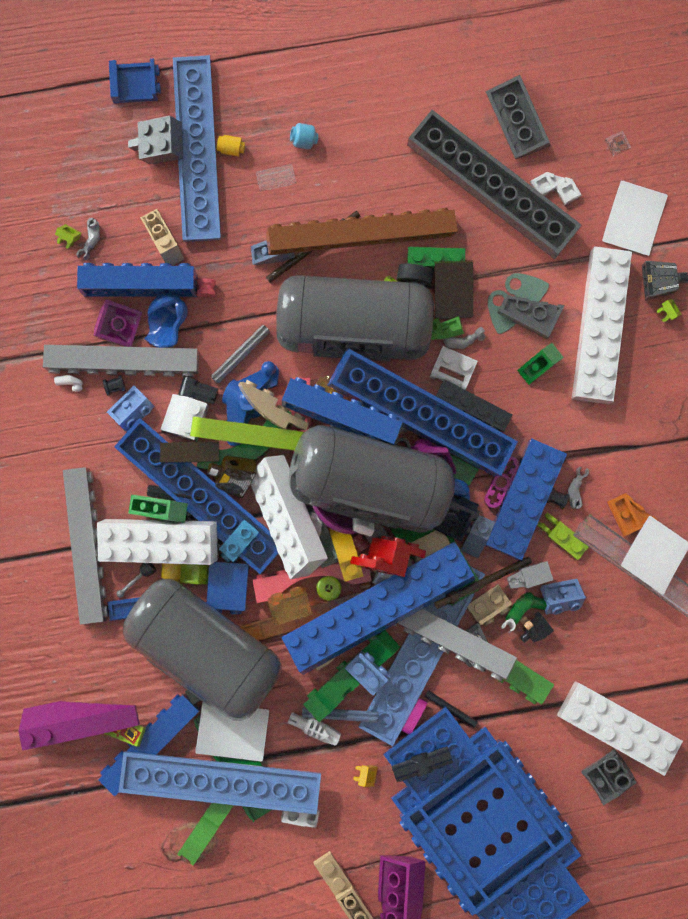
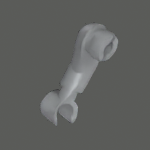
(93, 238)
(462, 343)
(573, 490)

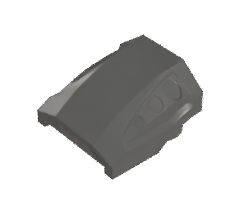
(612, 780)

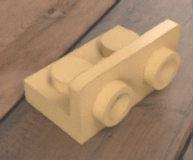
(489, 605)

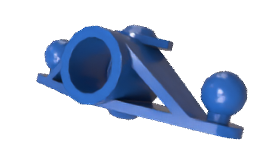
(238, 407)

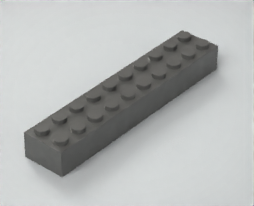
(493, 184)

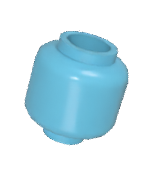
(303, 136)

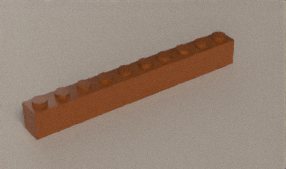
(361, 232)

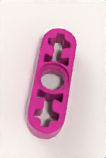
(499, 497)

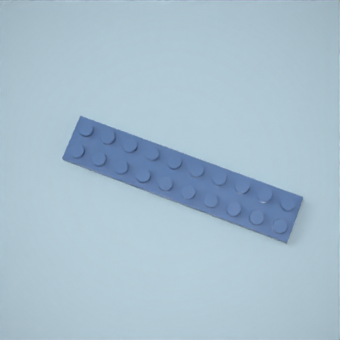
(199, 165)
(409, 676)
(220, 782)

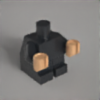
(536, 628)

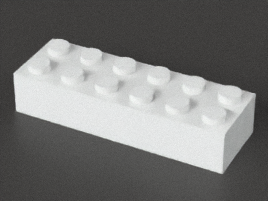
(287, 519)
(157, 541)
(619, 728)

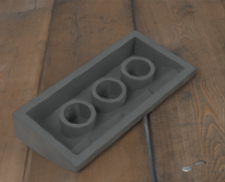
(518, 117)

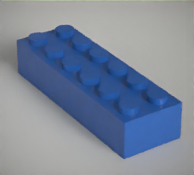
(136, 280)
(340, 412)
(525, 499)

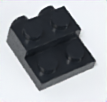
(459, 519)

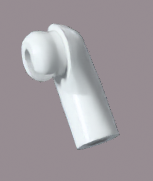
(69, 380)

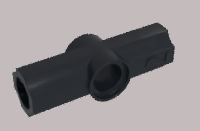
(422, 764)

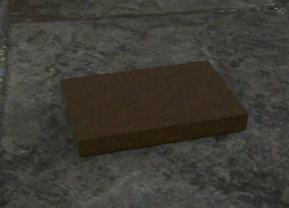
(453, 289)

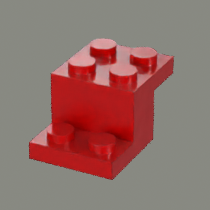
(388, 556)

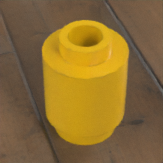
(230, 145)
(171, 571)

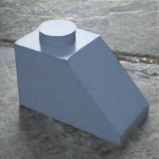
(261, 256)
(478, 536)

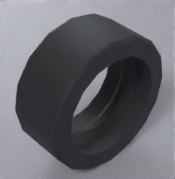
(415, 274)

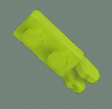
(563, 537)

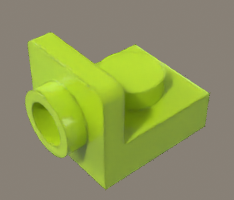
(194, 573)

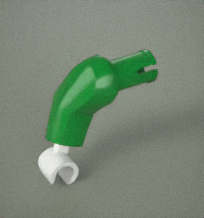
(522, 605)

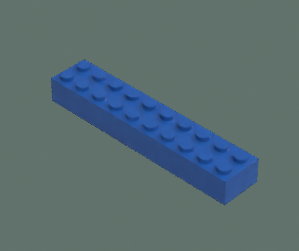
(423, 413)
(142, 448)
(378, 608)

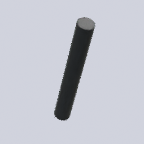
(453, 710)

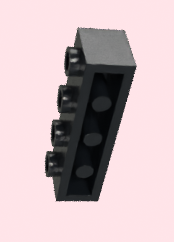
(474, 406)

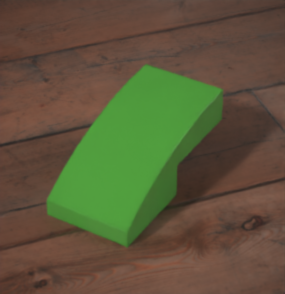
(447, 329)

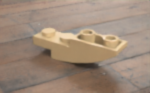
(265, 404)
(342, 887)

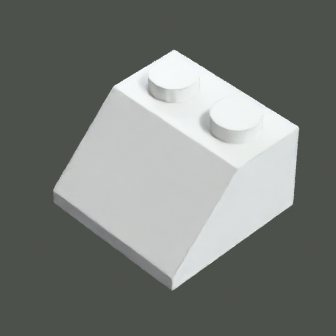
(180, 414)

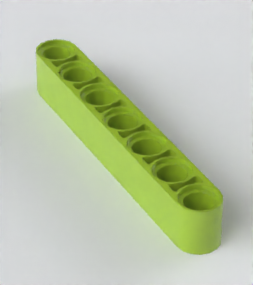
(244, 433)

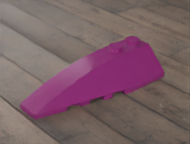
(71, 721)
(401, 887)

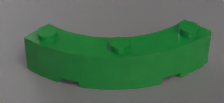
(243, 450)
(332, 693)

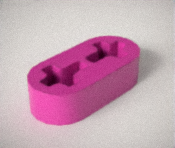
(414, 716)

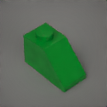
(540, 363)

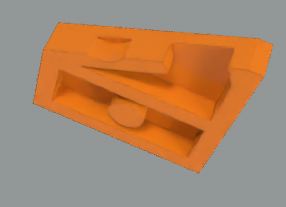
(628, 514)

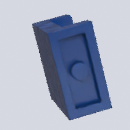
(134, 82)
(228, 586)

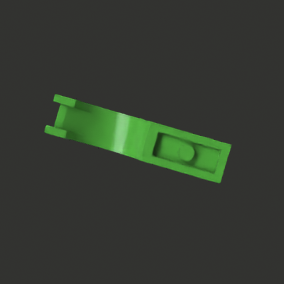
(204, 831)

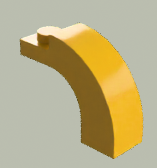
(345, 550)

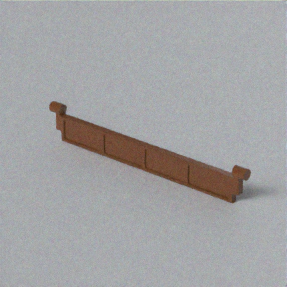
(266, 629)

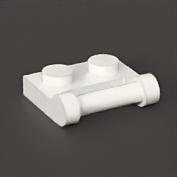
(456, 363)

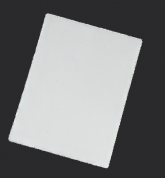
(634, 218)
(655, 554)
(232, 738)

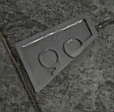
(532, 315)

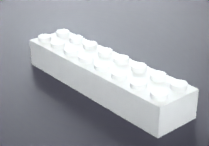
(601, 325)

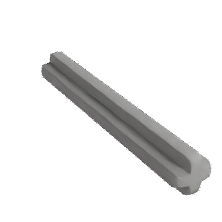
(240, 354)

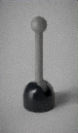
(146, 570)

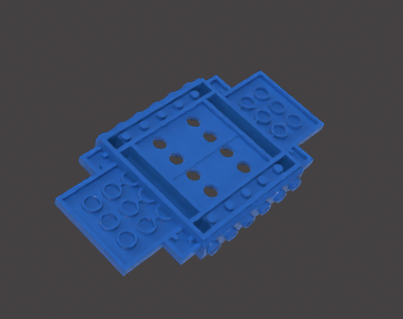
(524, 875)

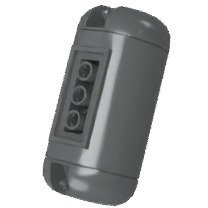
(356, 314)
(371, 479)
(202, 649)

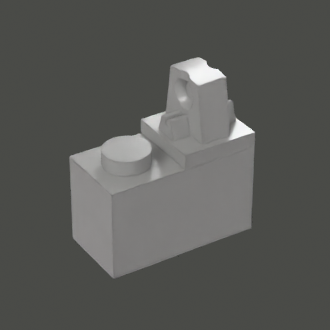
(531, 576)

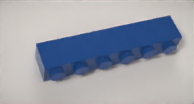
(154, 738)

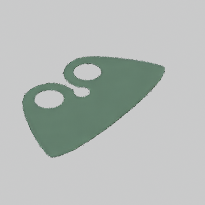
(531, 288)

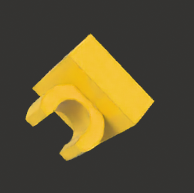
(367, 775)

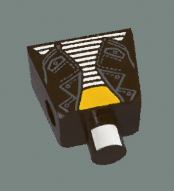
(234, 474)

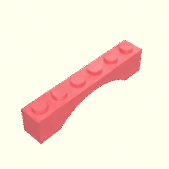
(267, 586)

